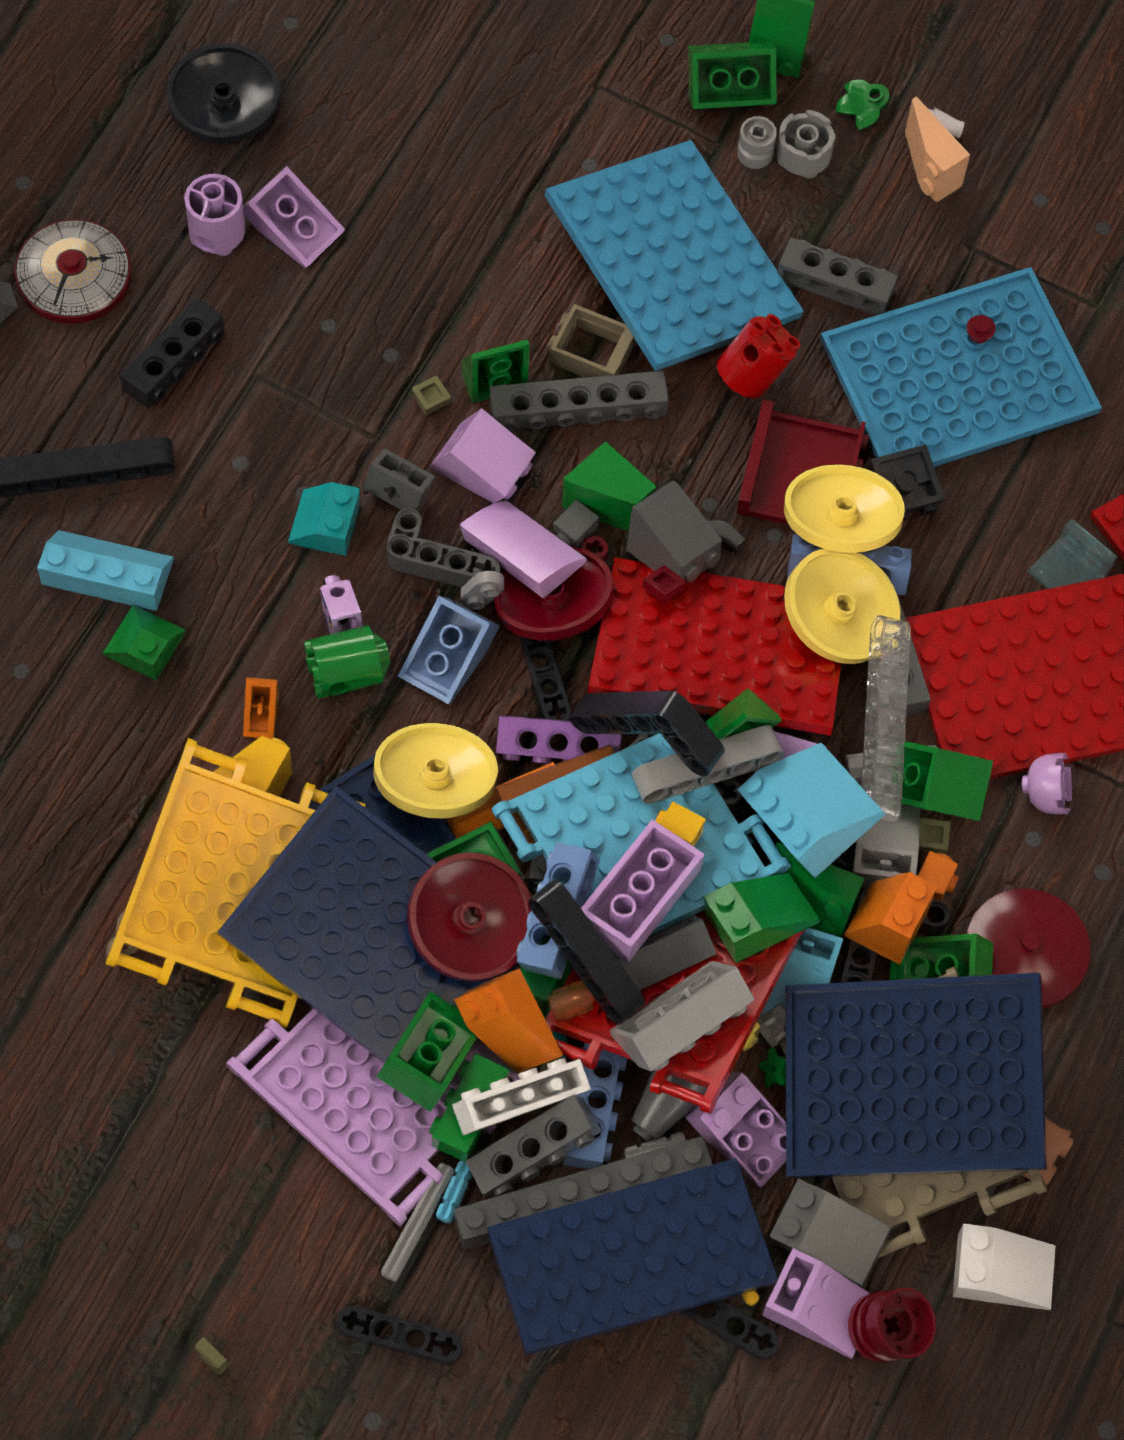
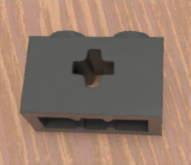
(398, 481)

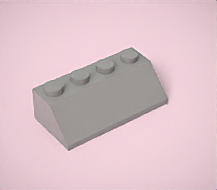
(683, 1015)

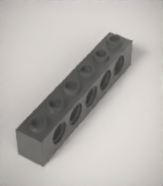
(589, 390)

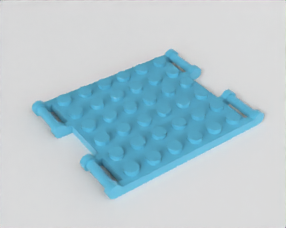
(605, 813)

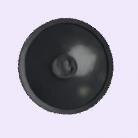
(223, 93)

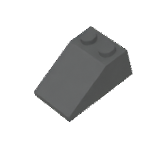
(830, 1231)

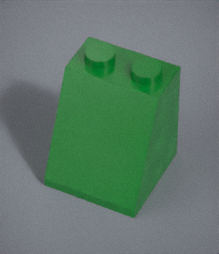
(607, 486)
(944, 780)

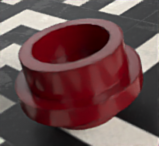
(980, 328)

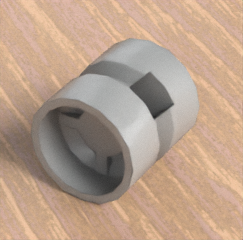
(756, 142)

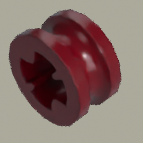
(596, 541)

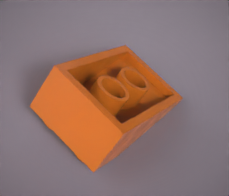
(509, 1021)

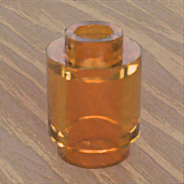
(570, 1001)

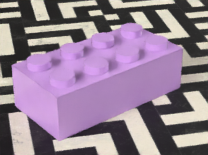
(642, 889)

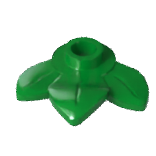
(859, 102)

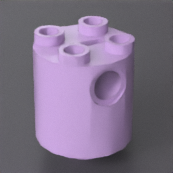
(215, 214)

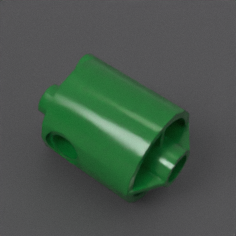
(346, 661)

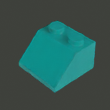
(326, 518)

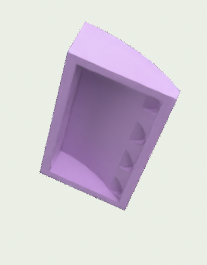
(522, 546)

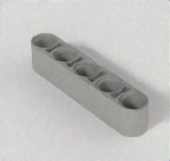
(742, 754)

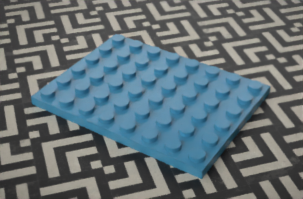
(671, 253)
(930, 384)

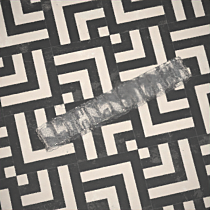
(886, 714)

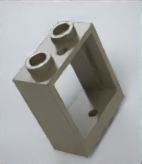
(595, 324)

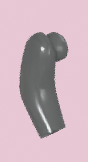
(728, 534)

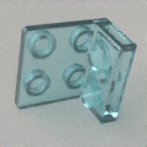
(1073, 559)

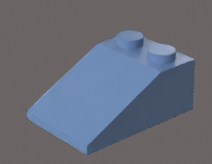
(448, 649)

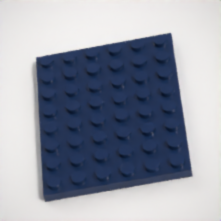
(336, 924)
(915, 1076)

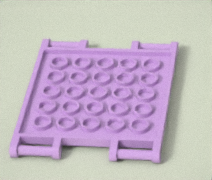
(337, 1103)

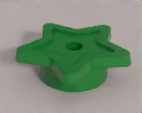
(774, 1068)

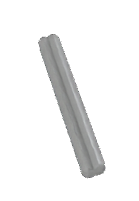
(416, 1225)

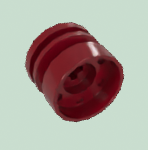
(892, 1325)

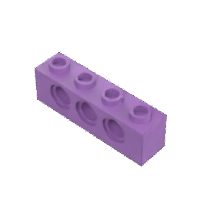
(512, 727)

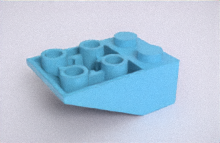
(809, 964)

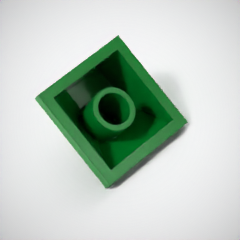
(144, 642)

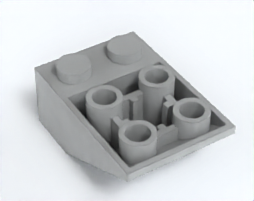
(888, 848)

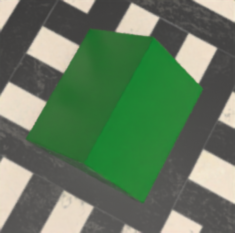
(741, 715)

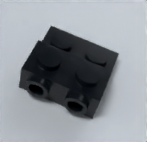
(913, 477)

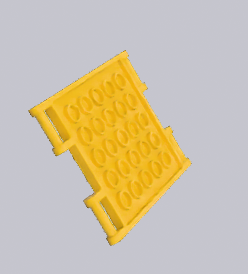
(197, 870)

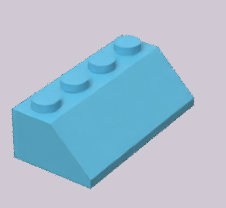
(104, 569)

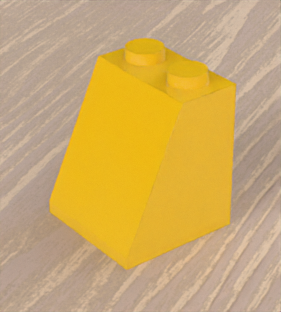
(267, 765)

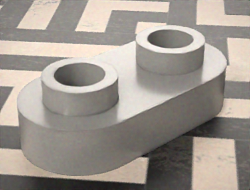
(482, 589)

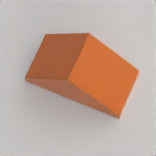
(260, 707)

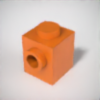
(940, 871)

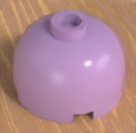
(1049, 783)

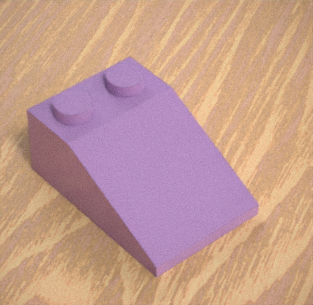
(292, 218)

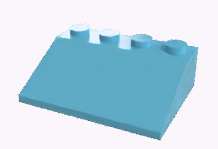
(812, 806)

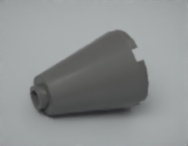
(661, 1112)

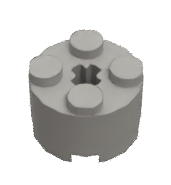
(805, 143)

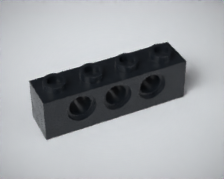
(175, 338)

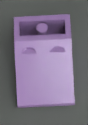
(744, 1129)
(814, 1302)

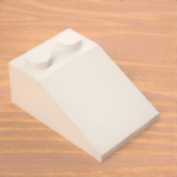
(1003, 1267)

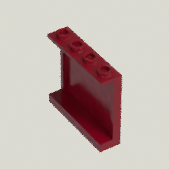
(785, 449)

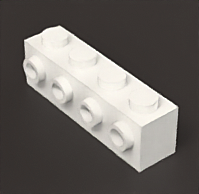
(519, 1097)

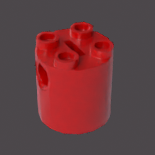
(757, 356)

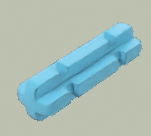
(454, 1192)

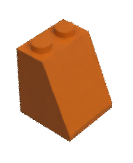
(892, 914)

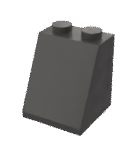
(673, 533)

